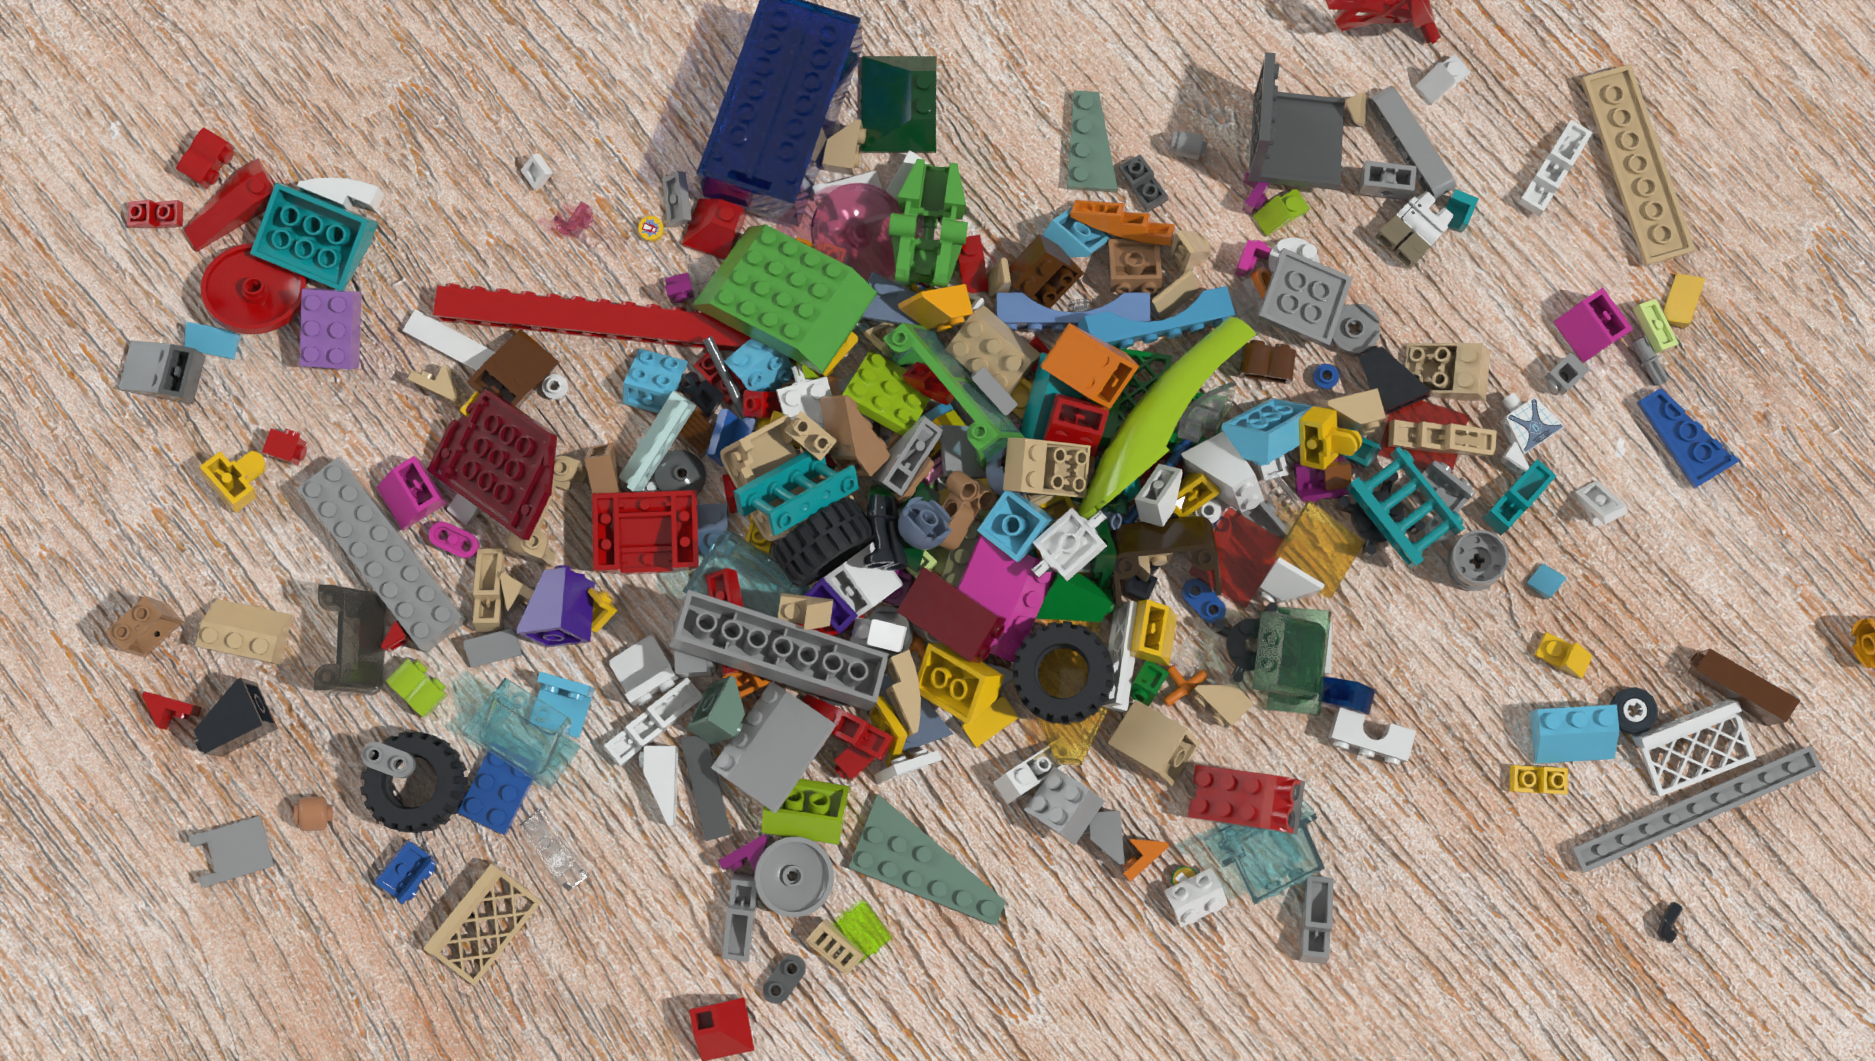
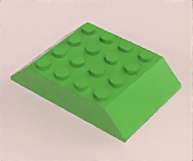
(787, 296)

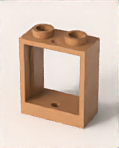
(137, 627)

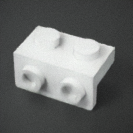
(1196, 897)

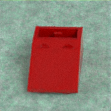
(1076, 422)

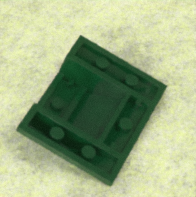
(899, 104)

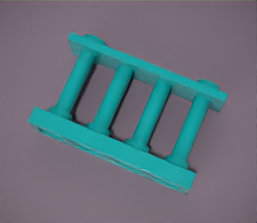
(787, 477)
(1396, 531)

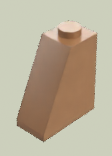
(603, 469)

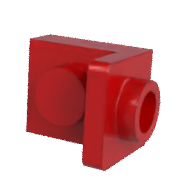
(760, 403)

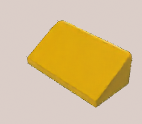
(1683, 299)
(991, 722)

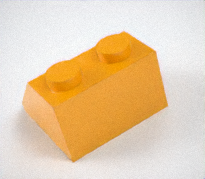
(939, 307)

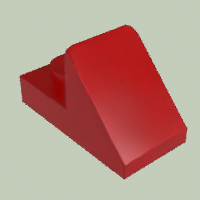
(164, 708)

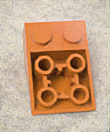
(1090, 365)

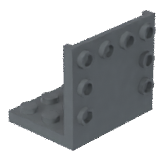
(1294, 135)

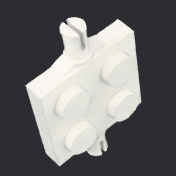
(804, 396)
(1069, 544)

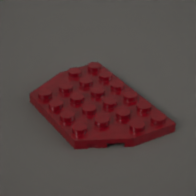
(499, 462)

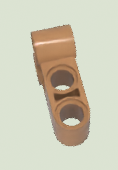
(964, 504)

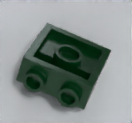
(1103, 563)

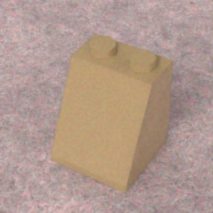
(1154, 742)

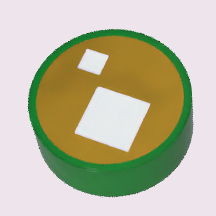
(1181, 874)

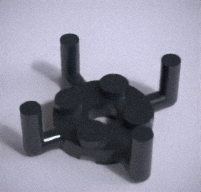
(1363, 524)
(1235, 643)

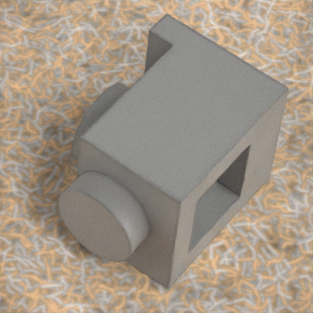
(1571, 368)

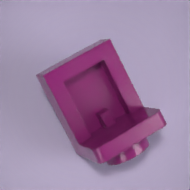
(1256, 198)
(679, 288)

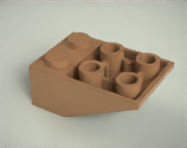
(854, 435)

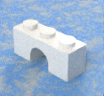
(1348, 731)

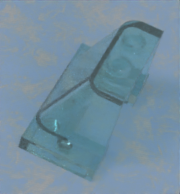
(524, 733)
(1267, 859)

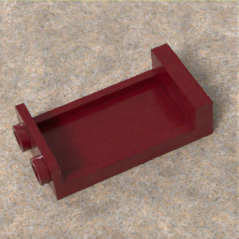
(951, 616)

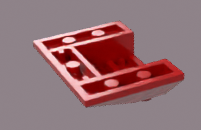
(645, 532)

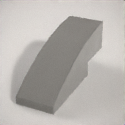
(740, 918)
(1316, 920)

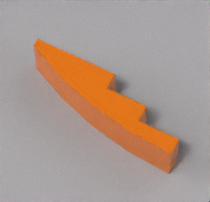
(1114, 220)

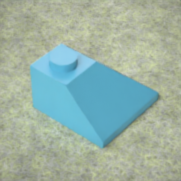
(1074, 236)
(1015, 524)

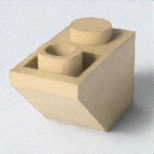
(843, 147)
(1224, 701)

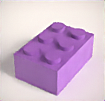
(330, 328)

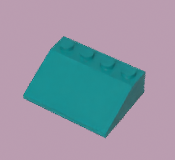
(313, 236)

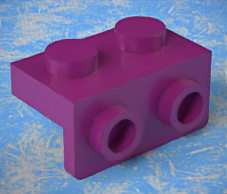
(1310, 483)

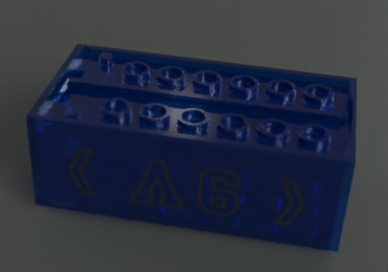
(781, 108)

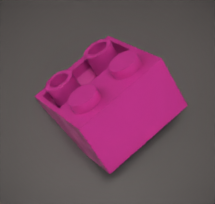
(1592, 325)
(410, 493)

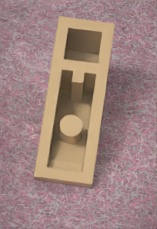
(1189, 250)

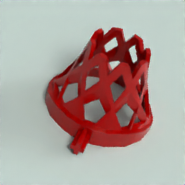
(1382, 12)

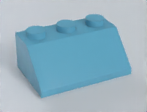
(1574, 733)

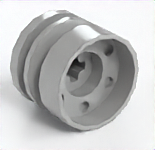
(1487, 550)

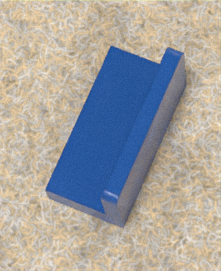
(728, 431)

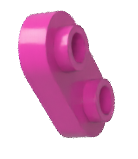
(454, 541)

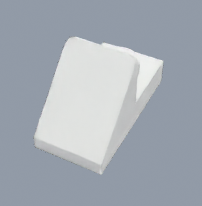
(1442, 79)
(1600, 503)
(878, 634)

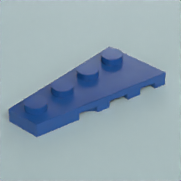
(1689, 445)

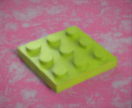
(885, 395)

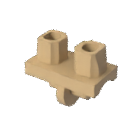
(810, 436)

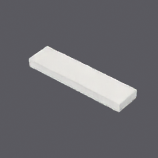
(447, 340)

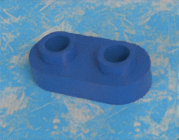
(1202, 602)

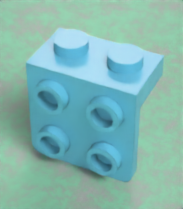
(760, 366)

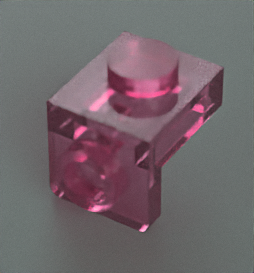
(579, 220)

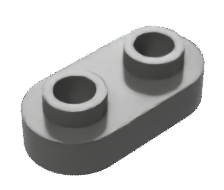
(784, 979)

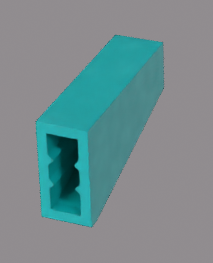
(1041, 401)

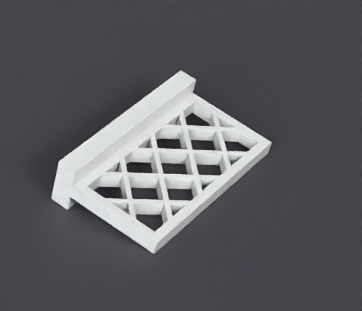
(1693, 724)

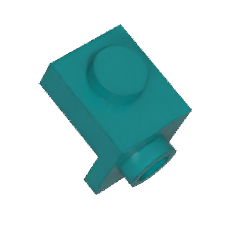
(1365, 454)

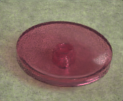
(854, 228)

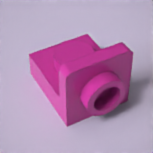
(1247, 260)

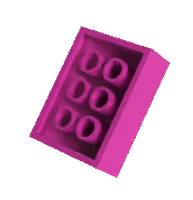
(1007, 590)

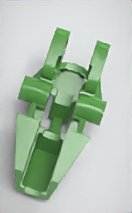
(932, 194)

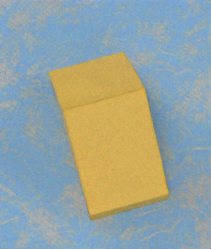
(1194, 492)

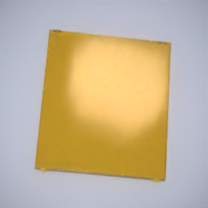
(1320, 547)

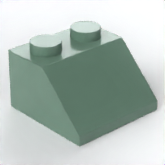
(718, 712)

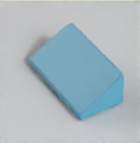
(212, 340)

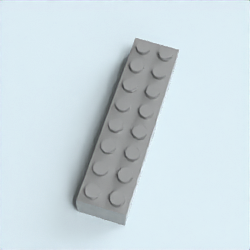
(382, 554)
(778, 650)

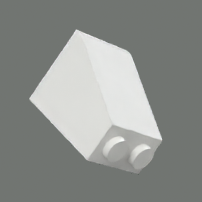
(1227, 470)

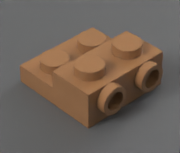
(1134, 266)

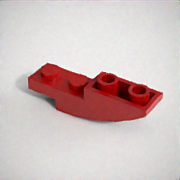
(853, 729)

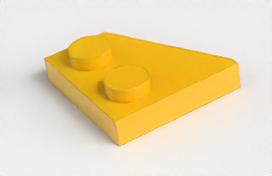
(884, 718)

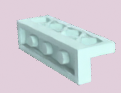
(657, 441)

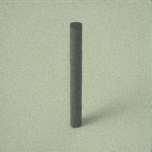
(725, 375)

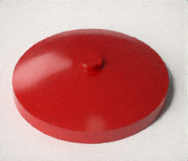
(250, 292)

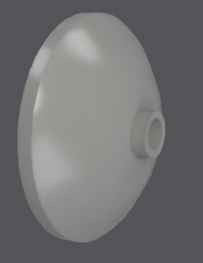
(812, 880)

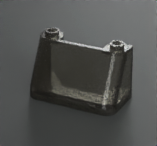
(359, 642)

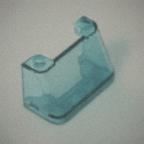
(758, 574)

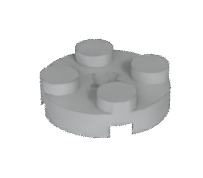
(1369, 327)

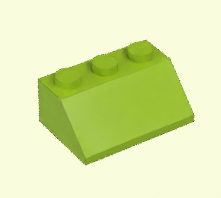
(810, 811)

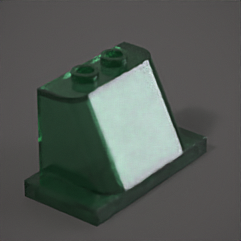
(1292, 659)

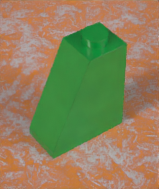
(1076, 600)

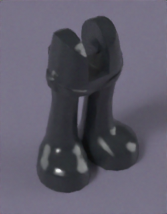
(888, 546)

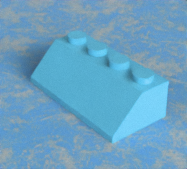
(1266, 430)

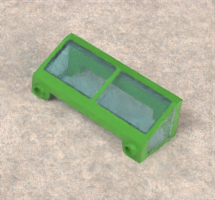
(991, 428)

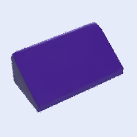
(842, 613)

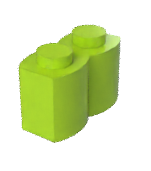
(417, 687)

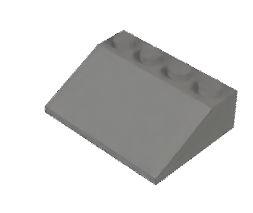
(773, 747)

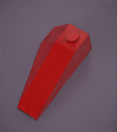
(232, 206)

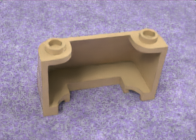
(755, 457)
(566, 473)

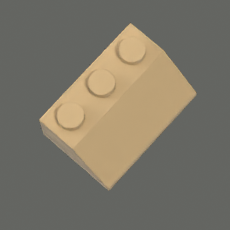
(245, 631)

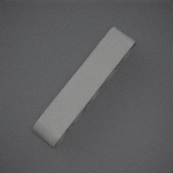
(1411, 142)

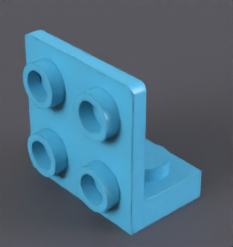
(652, 380)
(566, 697)

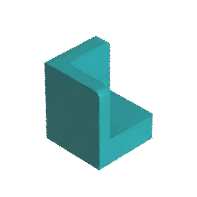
(1462, 208)

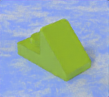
(1281, 212)

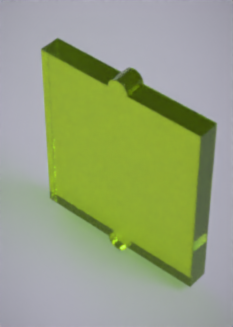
(863, 930)

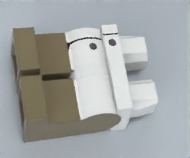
(1421, 223)

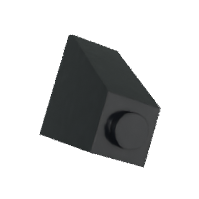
(1394, 381)

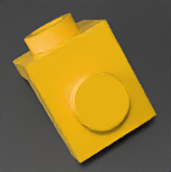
(602, 608)

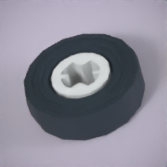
(1646, 706)

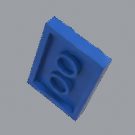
(495, 794)

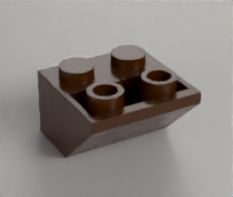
(1044, 271)

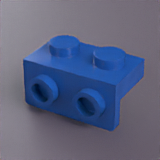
(406, 871)

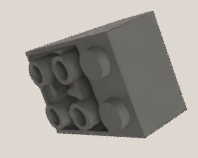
(162, 371)

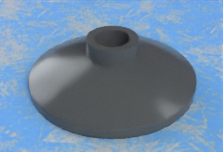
(666, 473)

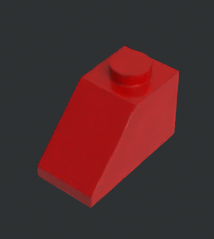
(972, 265)

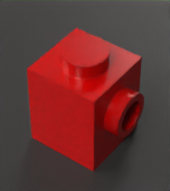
(285, 446)

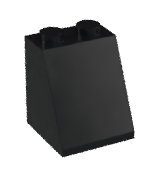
(235, 720)

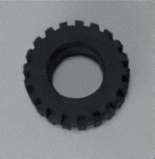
(823, 542)
(1055, 637)
(443, 802)

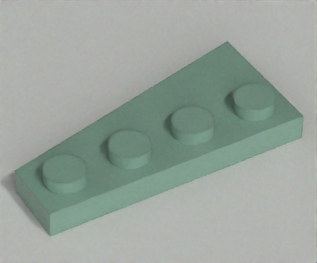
(1090, 151)

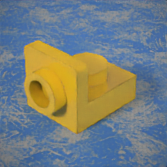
(1021, 396)

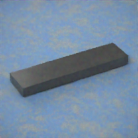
(706, 788)

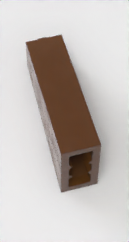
(1734, 682)

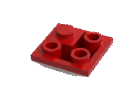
(722, 1029)

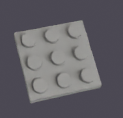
(1304, 298)

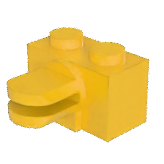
(1323, 440)
(233, 478)

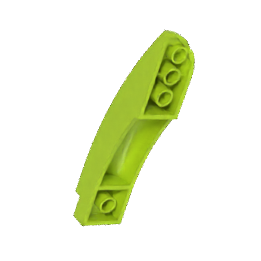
(1152, 420)

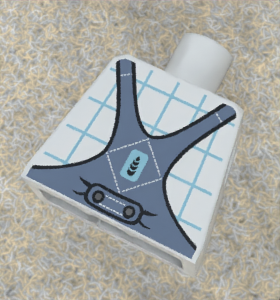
(1528, 422)

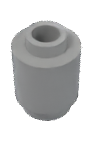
(1188, 145)

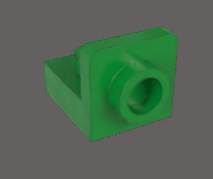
(1148, 682)

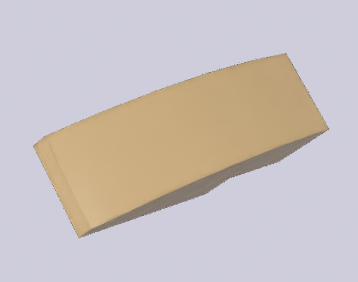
(488, 590)
(905, 692)

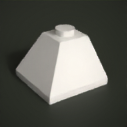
(1287, 583)

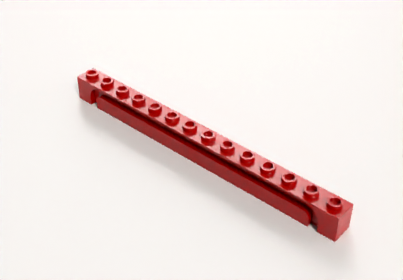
(583, 317)

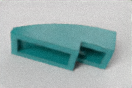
(1519, 497)

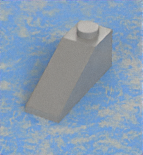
(907, 456)

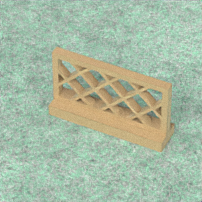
(463, 911)

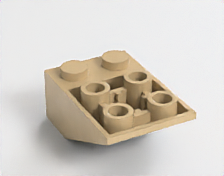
(1451, 369)
(1046, 467)

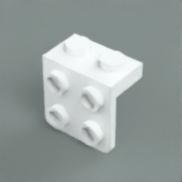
(643, 671)

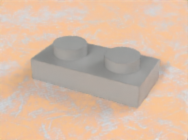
(676, 199)

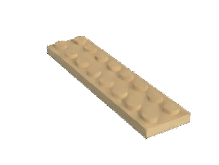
(1637, 165)

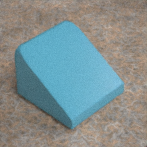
(1546, 581)

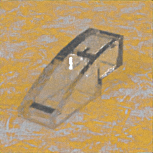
(1206, 412)

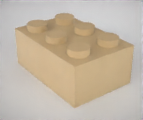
(993, 345)

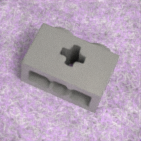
(1387, 180)

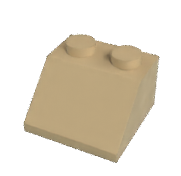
(1359, 411)

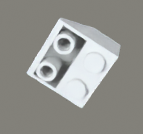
(862, 586)

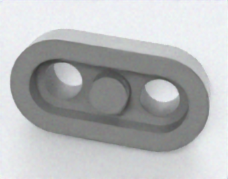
(387, 760)

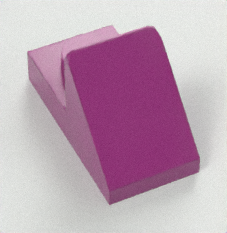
(751, 851)

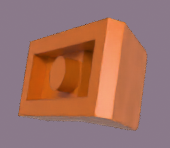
(1149, 852)

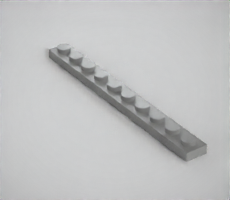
(1696, 809)

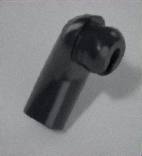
(1668, 920)

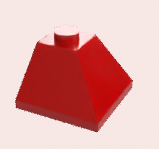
(714, 227)

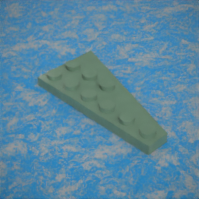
(909, 859)

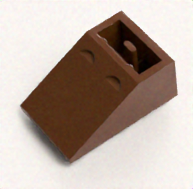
(514, 369)

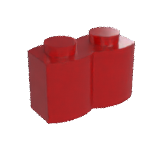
(205, 158)

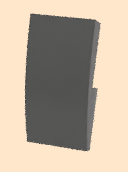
(1143, 184)

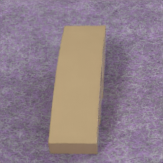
(1442, 438)

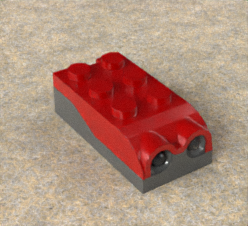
(1247, 799)

